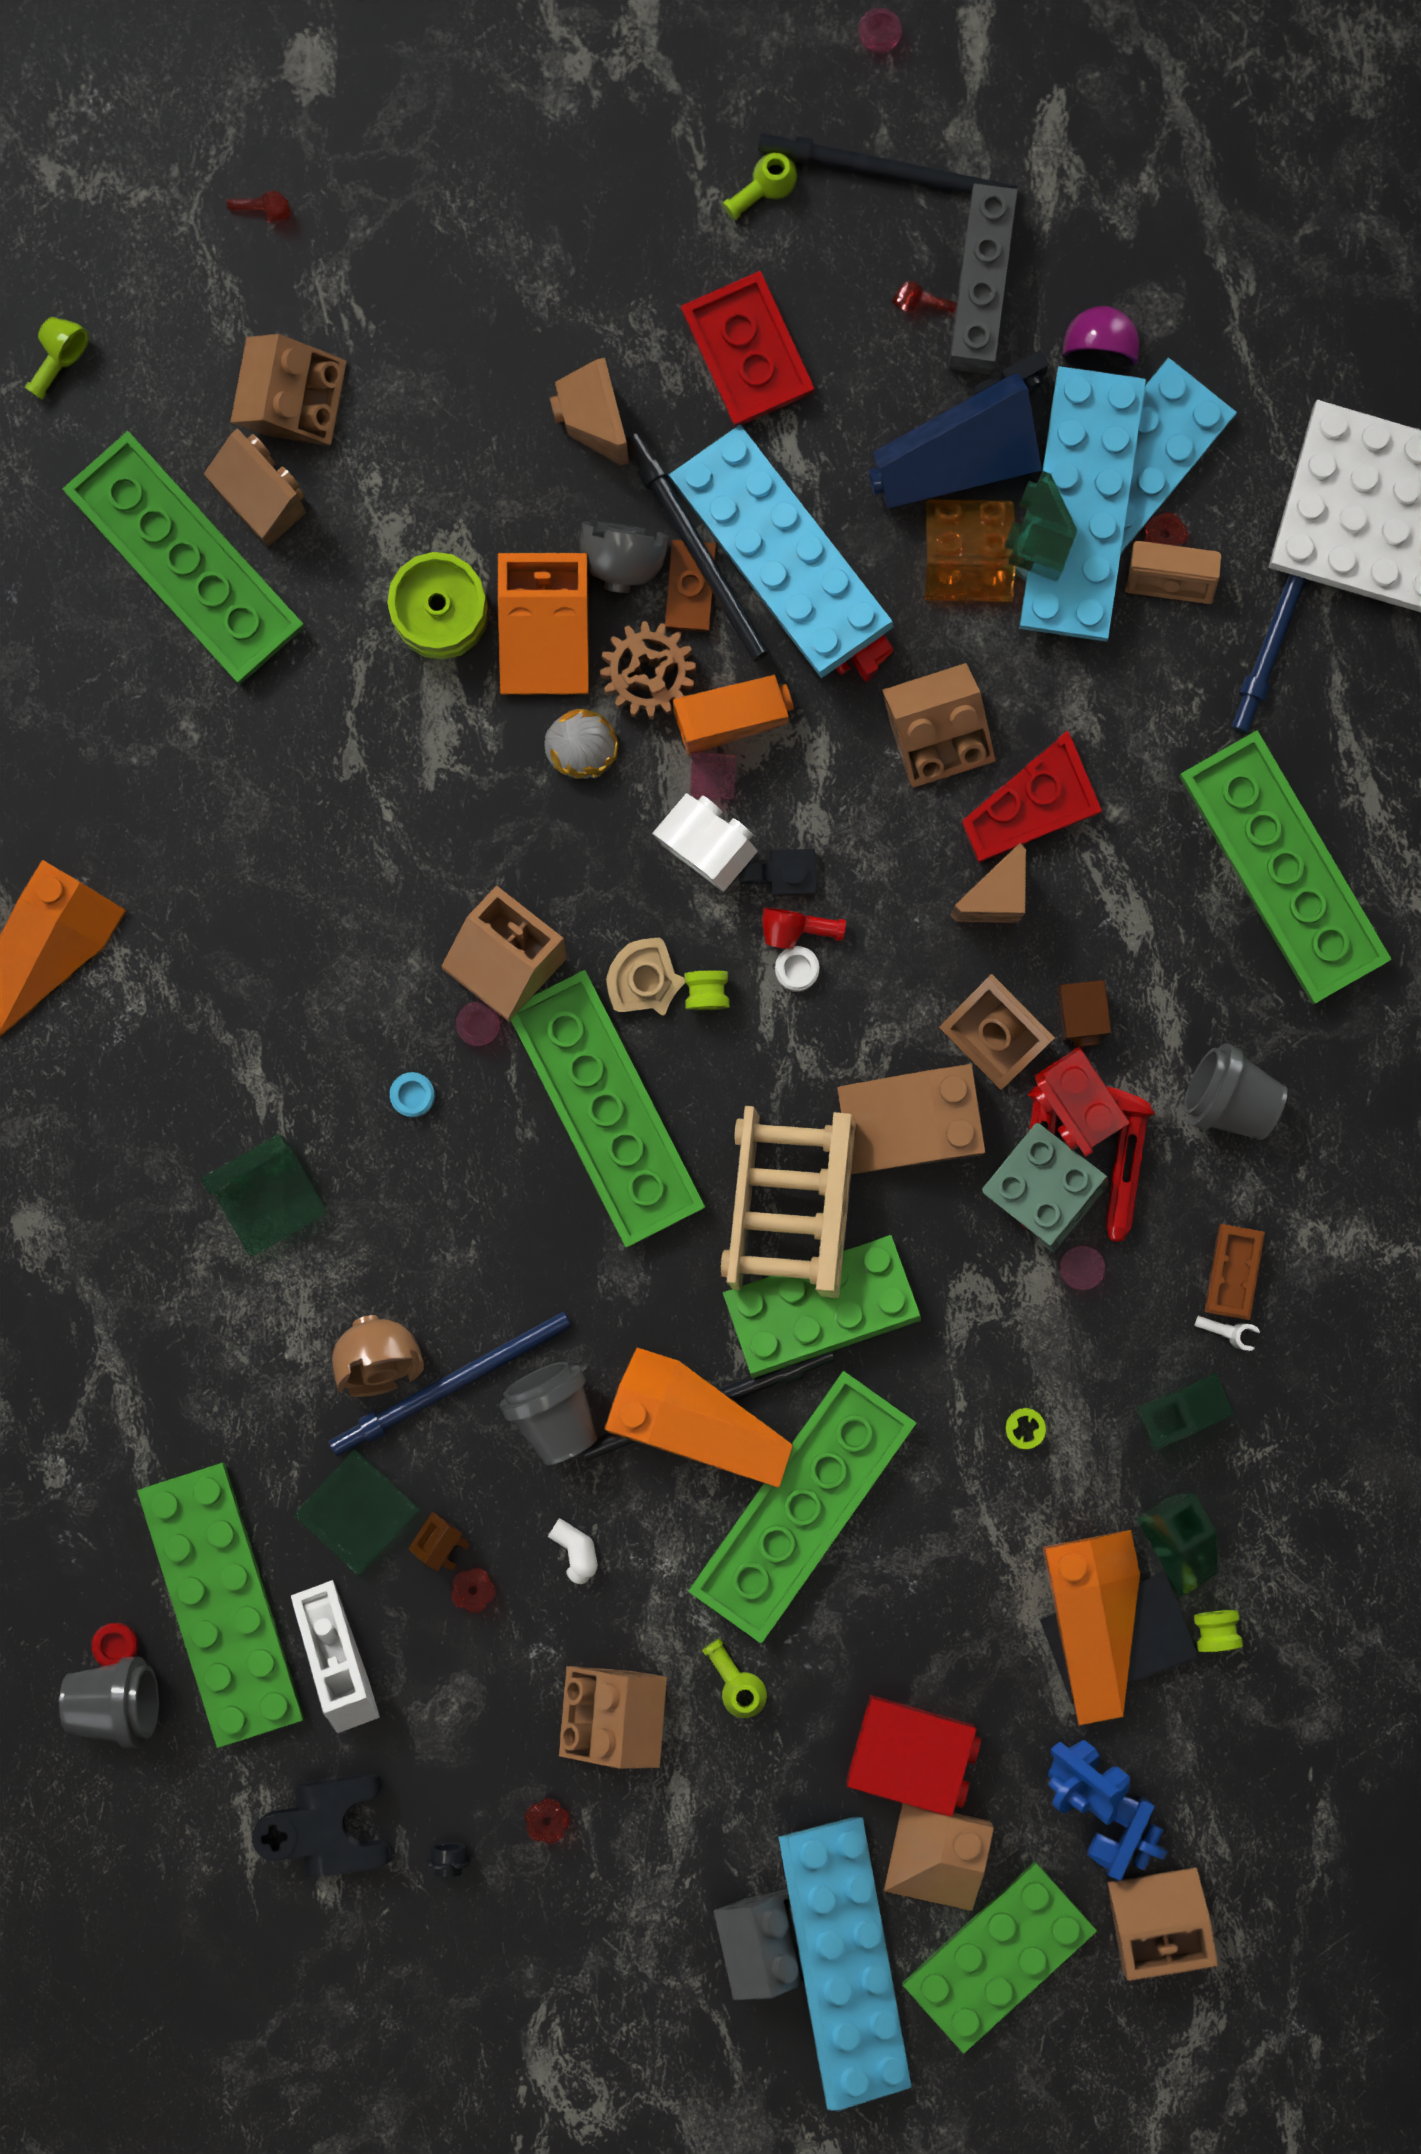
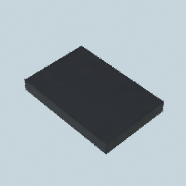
(1158, 1633)

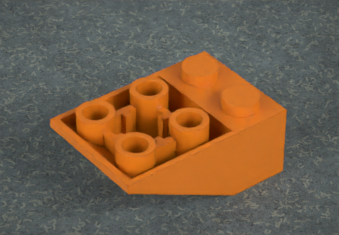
(543, 623)

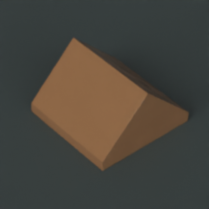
(998, 895)
(996, 1032)

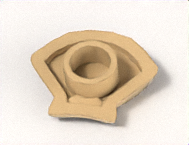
(643, 977)

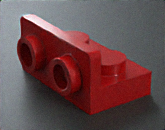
(1080, 1101)

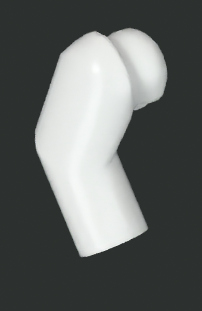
(580, 1551)

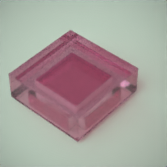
(713, 776)

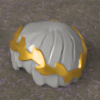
(581, 744)

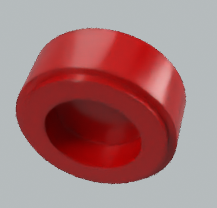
(113, 1643)

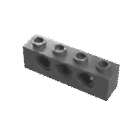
(982, 279)

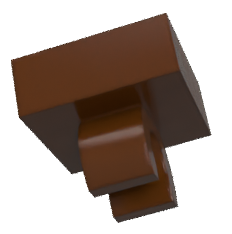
(436, 1541)

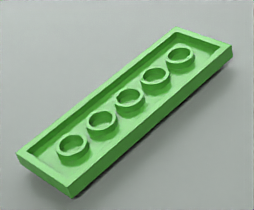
(183, 557)
(1284, 867)
(606, 1109)
(794, 1525)
(220, 1605)

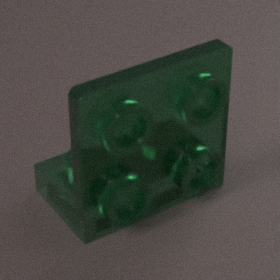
(265, 1194)

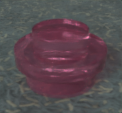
(880, 30)
(477, 1024)

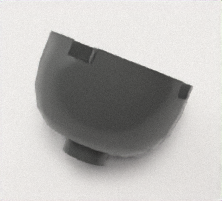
(622, 554)

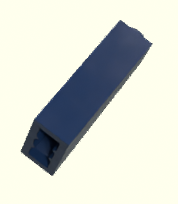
(962, 448)

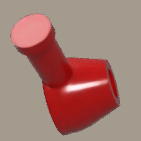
(785, 927)

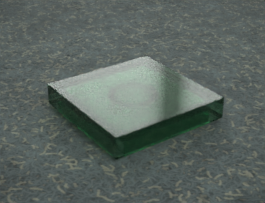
(356, 1512)

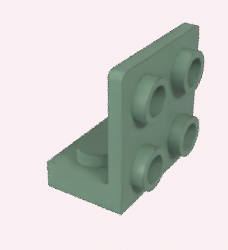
(1046, 1186)

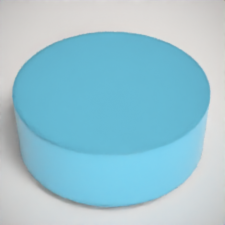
(412, 1094)

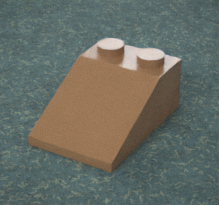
(914, 1119)

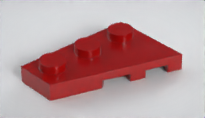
(1035, 803)

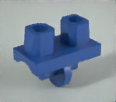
(1082, 1786)
(1115, 1854)

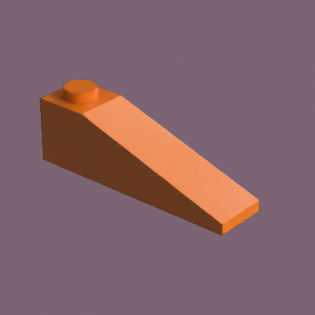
(48, 938)
(685, 1415)
(1095, 1609)

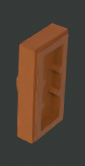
(688, 592)
(1234, 1271)

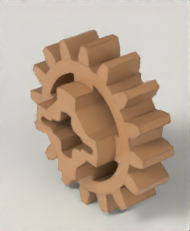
(629, 679)

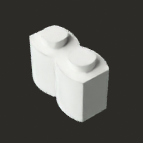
(706, 841)

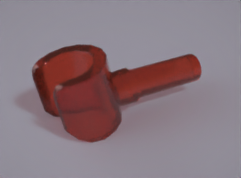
(272, 202)
(911, 293)

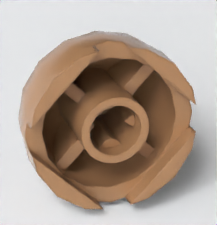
(374, 1356)

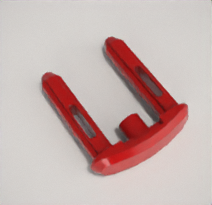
(1122, 1194)

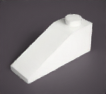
(334, 1658)

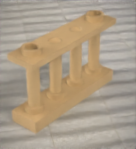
(827, 1226)

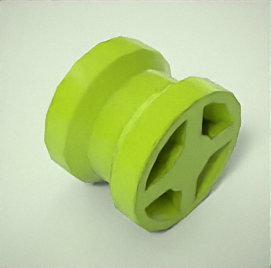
(706, 990)
(1218, 1630)

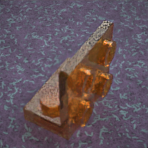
(968, 551)

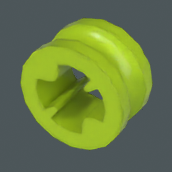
(1012, 1423)

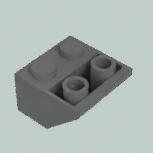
(760, 1946)

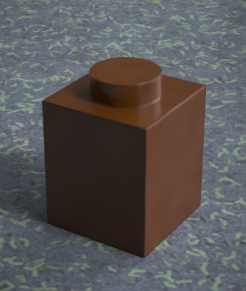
(1084, 1013)

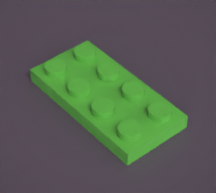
(789, 1321)
(999, 1957)

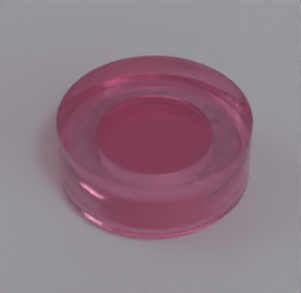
(1082, 1267)

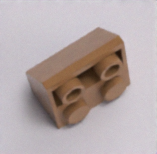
(288, 389)
(251, 486)
(939, 725)
(504, 953)
(613, 1717)
(1161, 1924)

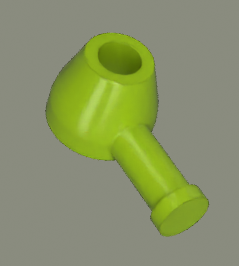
(764, 184)
(64, 344)
(736, 1682)

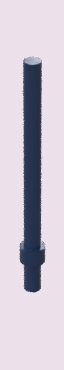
(1255, 686)
(374, 1425)

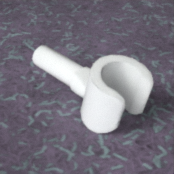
(1227, 1331)

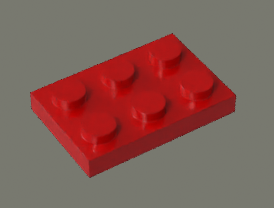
(747, 349)

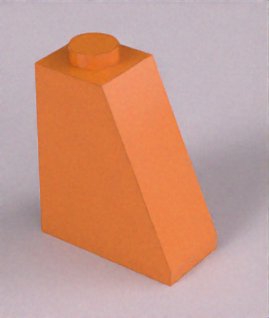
(731, 713)

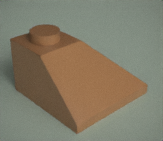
(591, 411)
(938, 1857)

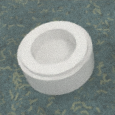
(797, 968)

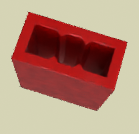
(913, 1756)

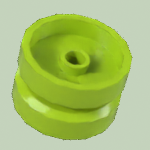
(414, 593)

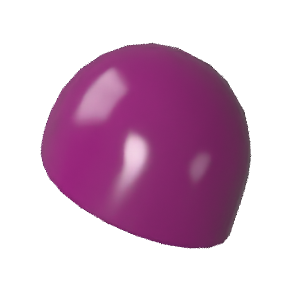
(1102, 330)

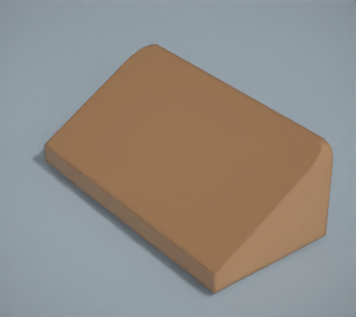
(1173, 572)

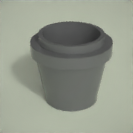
(1233, 1095)
(552, 1411)
(111, 1702)

